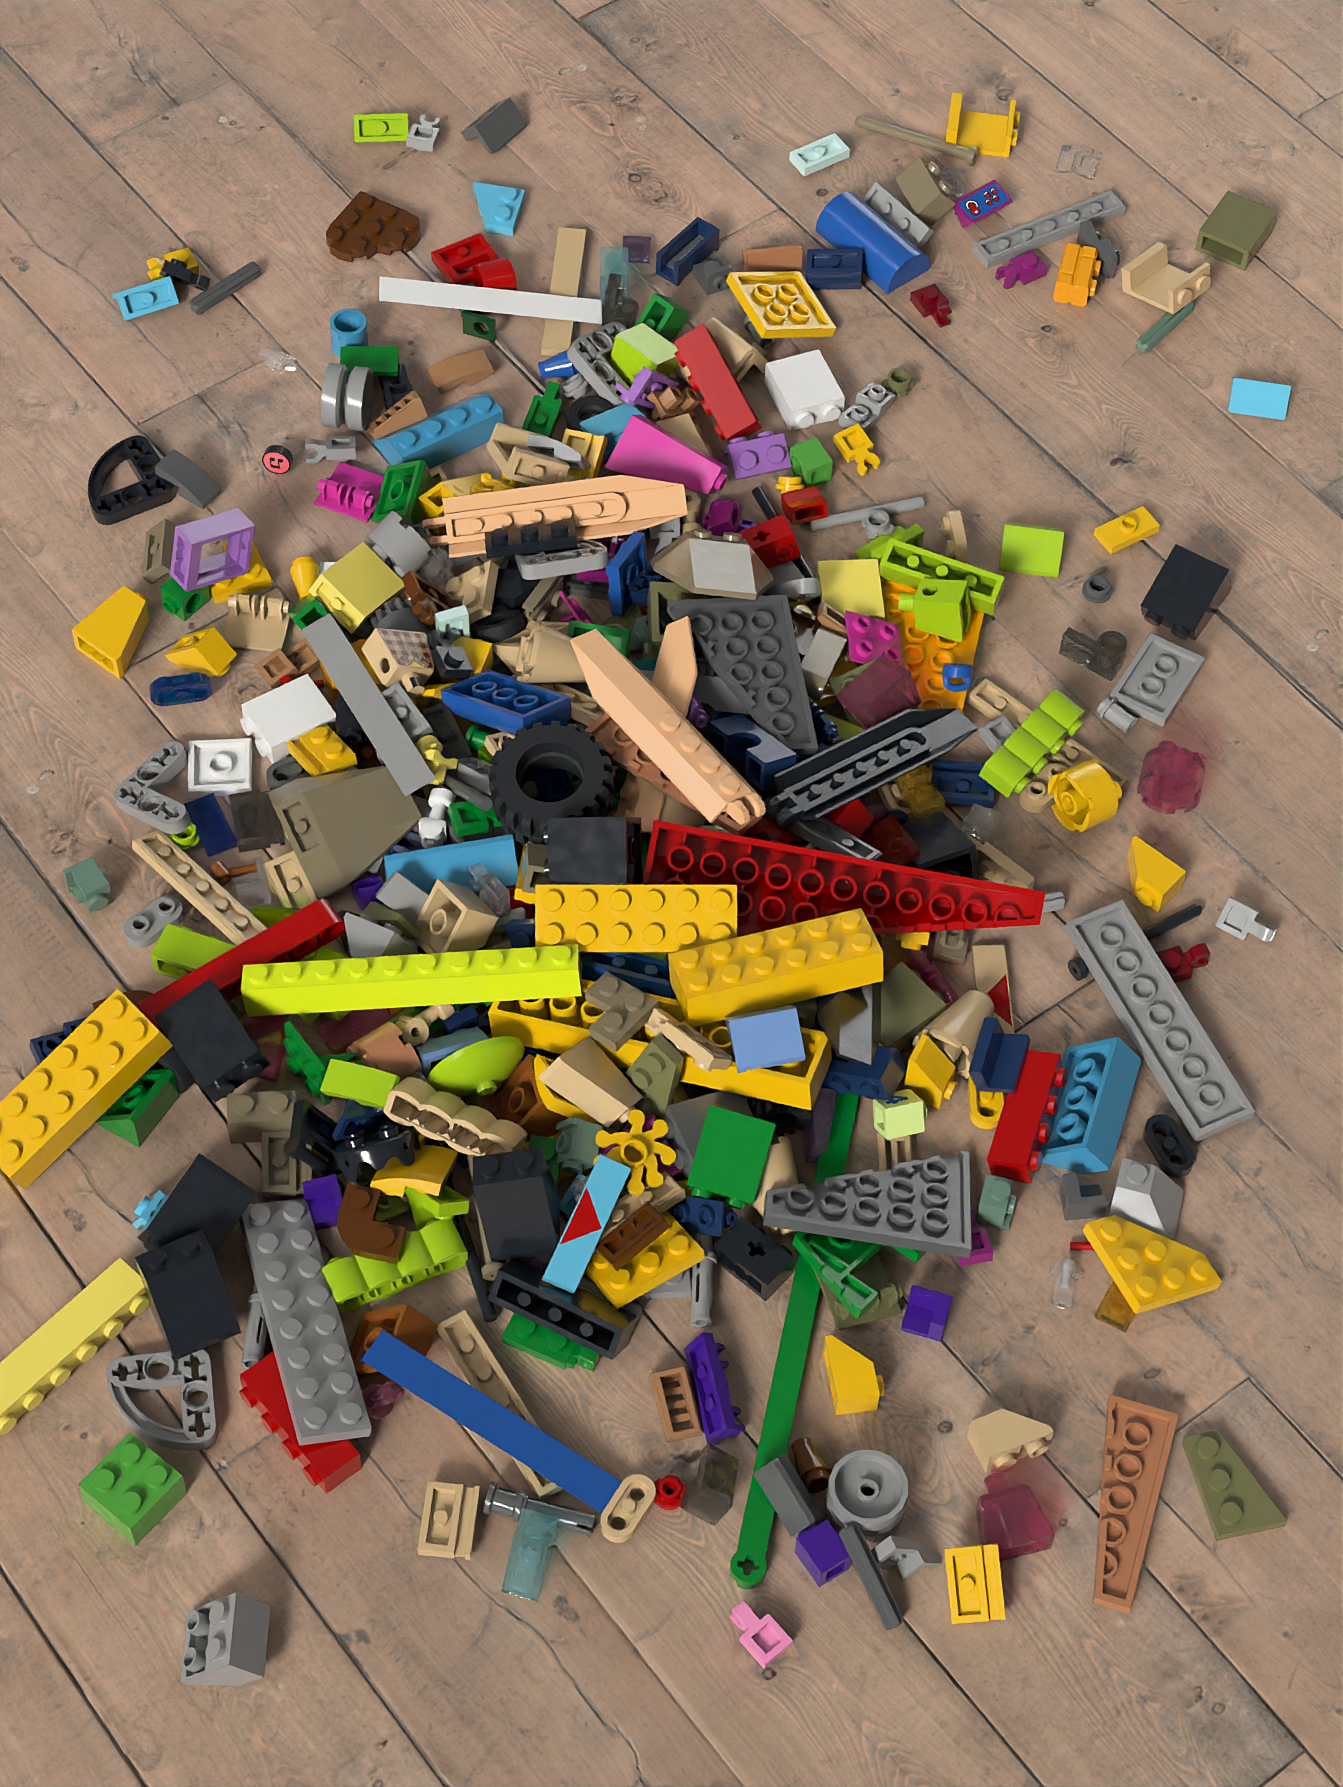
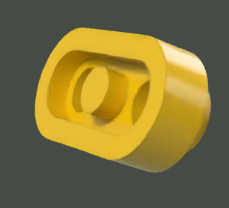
(984, 1102)

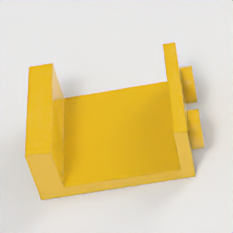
(987, 131)

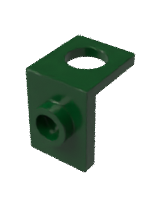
(469, 319)

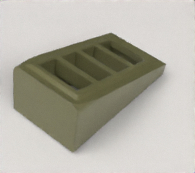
(385, 915)

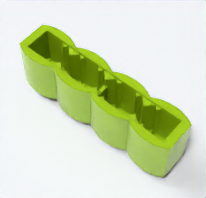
(1032, 743)
(425, 1254)

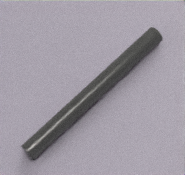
(467, 793)

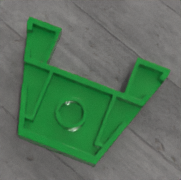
(838, 1261)

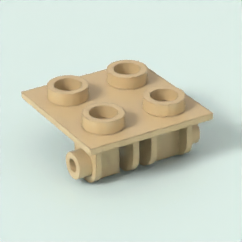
(257, 622)

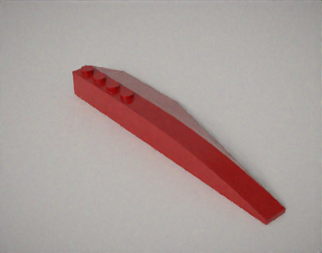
(798, 884)

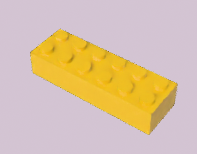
(634, 917)
(776, 967)
(76, 1086)

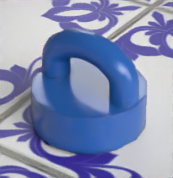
(957, 671)

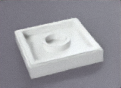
(219, 767)

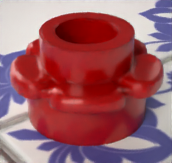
(665, 1500)

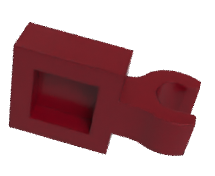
(932, 302)
(1181, 964)

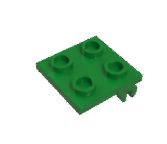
(307, 1064)

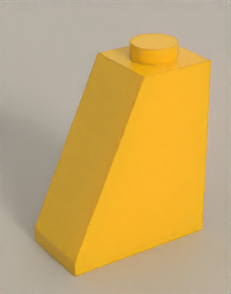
(113, 631)

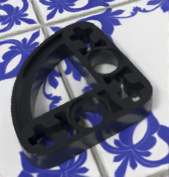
(148, 482)

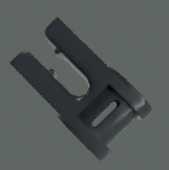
(394, 392)

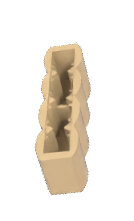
(448, 1118)

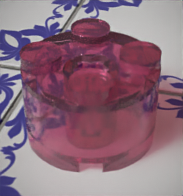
(1171, 778)

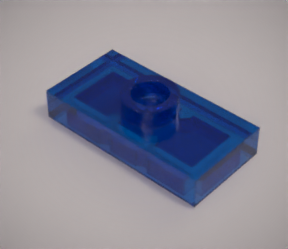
(211, 825)

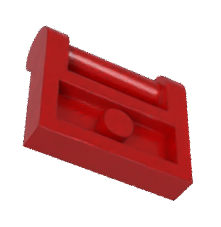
(462, 256)

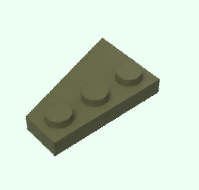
(656, 1076)
(1228, 1489)

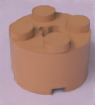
(386, 1052)

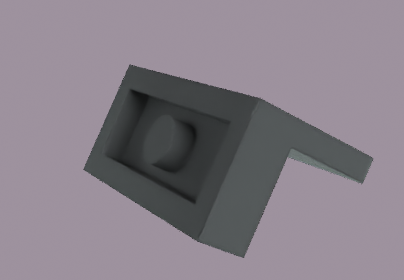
(496, 125)
(788, 1495)

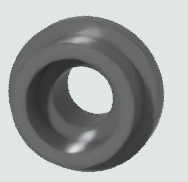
(1097, 589)

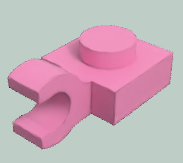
(762, 1636)

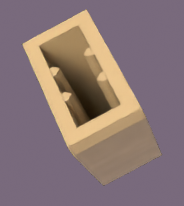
(592, 1083)

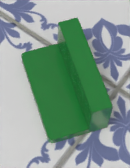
(382, 359)

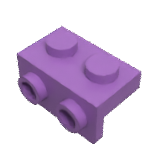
(757, 456)

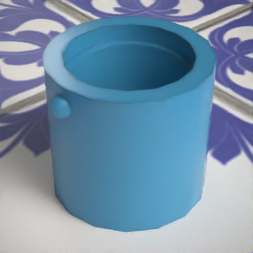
(348, 328)

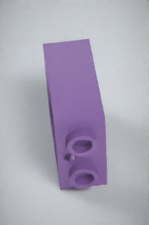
(188, 540)

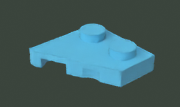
(499, 207)

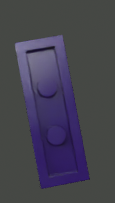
(712, 1389)

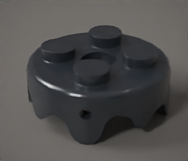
(376, 1148)

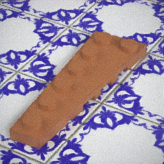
(629, 756)
(1132, 1476)

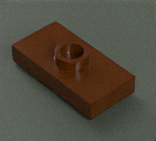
(632, 1236)

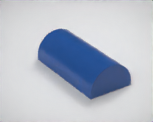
(888, 255)
(505, 702)

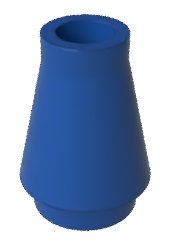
(557, 367)

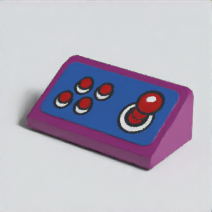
(981, 203)

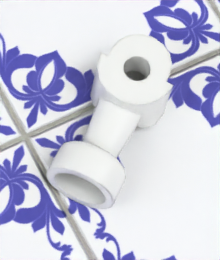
(433, 829)

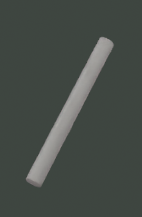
(858, 515)

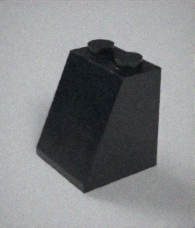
(1186, 593)
(942, 846)
(593, 850)
(213, 1040)
(198, 1200)
(517, 1203)
(187, 1295)

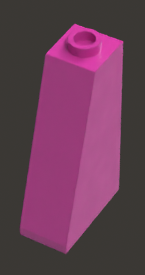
(659, 455)

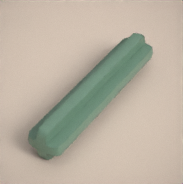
(1162, 328)

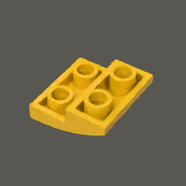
(425, 1175)

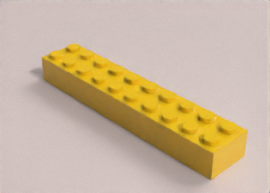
(565, 1022)

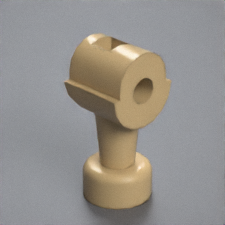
(693, 509)
(416, 1028)

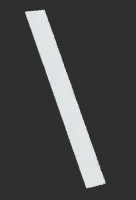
(490, 300)

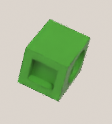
(811, 463)

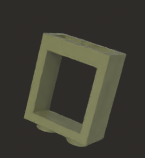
(657, 600)

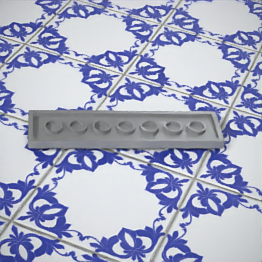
(1159, 1021)
(303, 1323)

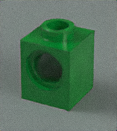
(182, 603)

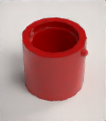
(495, 274)

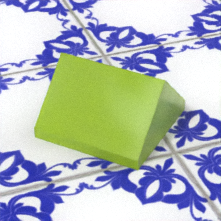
(640, 348)
(1031, 549)

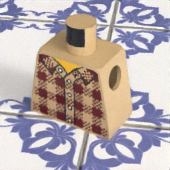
(400, 658)

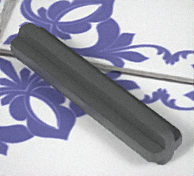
(225, 288)
(871, 1576)

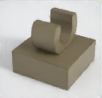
(951, 946)

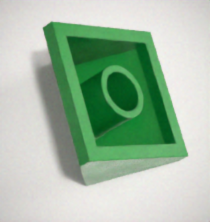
(401, 490)
(141, 1106)

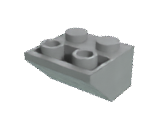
(372, 940)
(226, 1642)

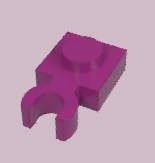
(1024, 267)
(980, 1245)

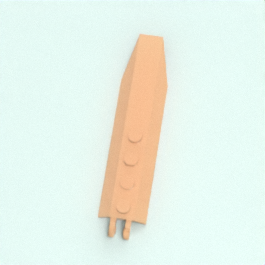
(597, 505)
(675, 679)
(664, 732)

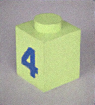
(900, 1115)

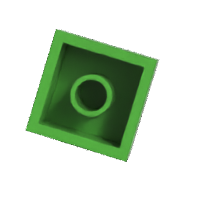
(132, 1489)

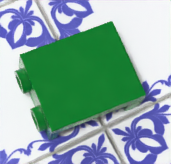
(730, 1157)

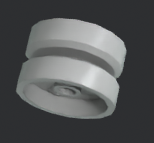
(347, 397)
(867, 1491)

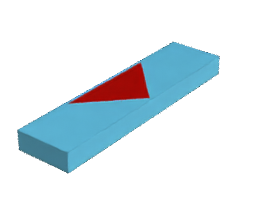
(586, 1224)

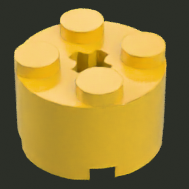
(1084, 796)

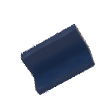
(998, 1058)

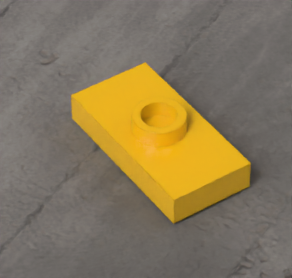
(1126, 530)

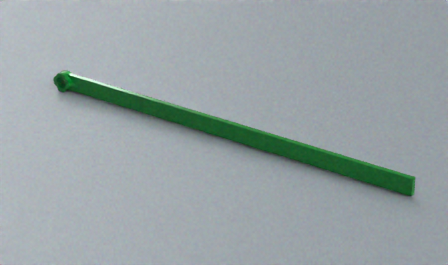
(789, 1367)

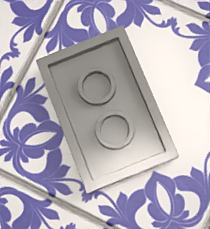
(1157, 679)

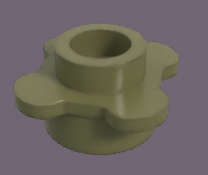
(899, 381)

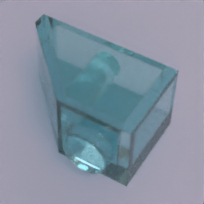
(613, 261)
(530, 1554)

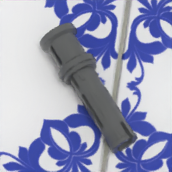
(511, 1503)

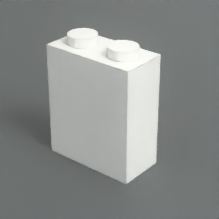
(804, 390)
(285, 716)

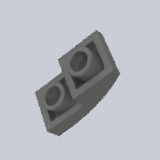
(1106, 253)
(192, 481)

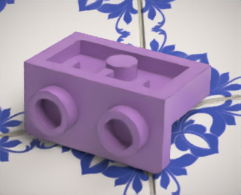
(643, 384)

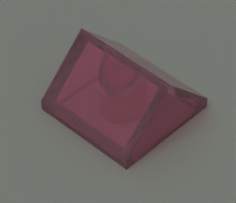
(880, 693)

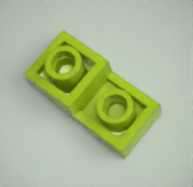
(358, 1083)

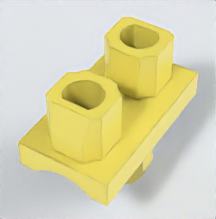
(430, 750)

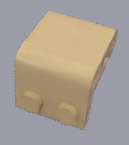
(736, 350)

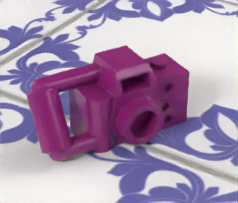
(722, 517)

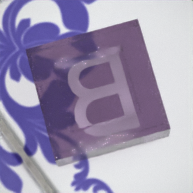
(638, 248)

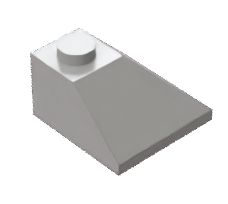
(1146, 1197)

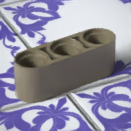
(821, 661)

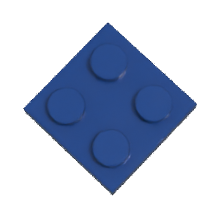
(623, 570)

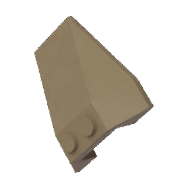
(714, 565)

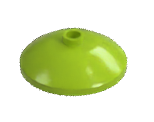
(478, 1067)

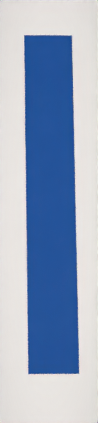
(492, 1421)

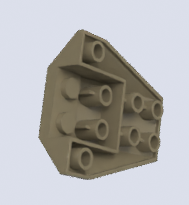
(343, 823)

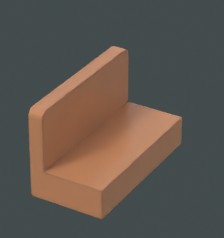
(773, 259)

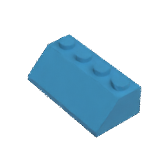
(444, 432)
(453, 860)
(1091, 1106)

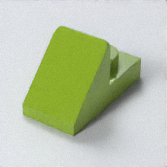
(429, 1206)

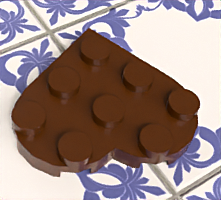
(371, 228)

